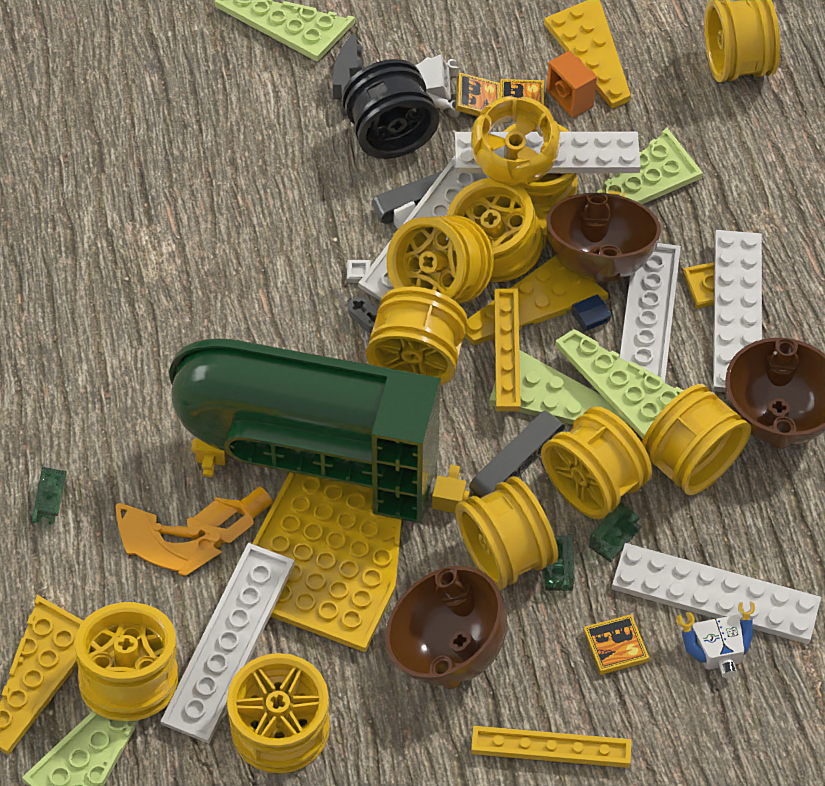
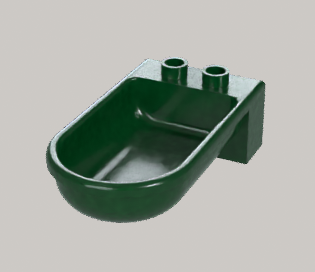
(314, 417)

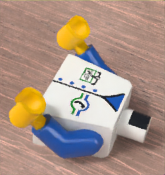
(720, 640)

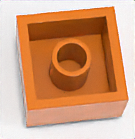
(571, 83)

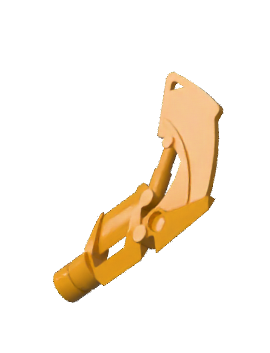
(143, 534)

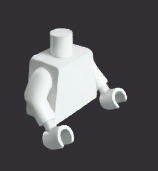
(437, 80)

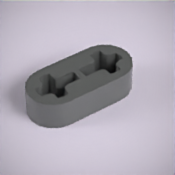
(363, 317)

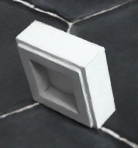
(356, 270)

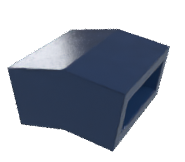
(591, 313)

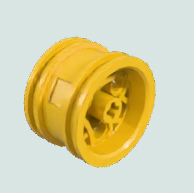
(741, 38)
(497, 211)
(424, 259)
(506, 532)
(126, 661)

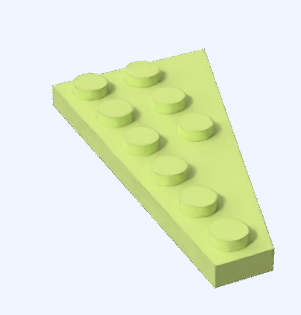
(291, 24)
(663, 169)
(624, 385)
(552, 391)
(84, 754)

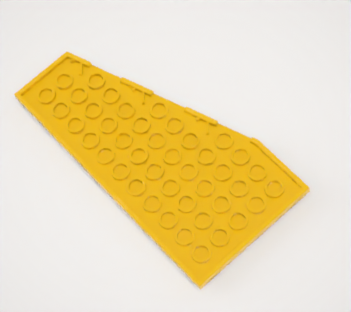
(340, 556)

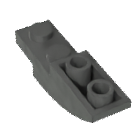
(346, 67)

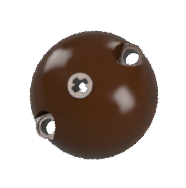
(602, 235)
(778, 404)
(444, 638)

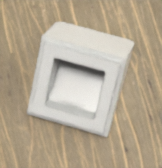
(403, 213)

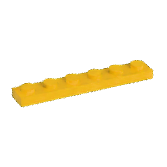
(507, 350)
(551, 746)

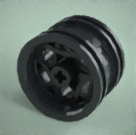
(390, 109)

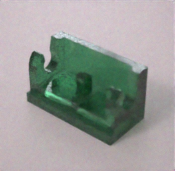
(49, 494)
(614, 532)
(561, 573)

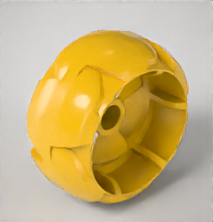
(519, 161)

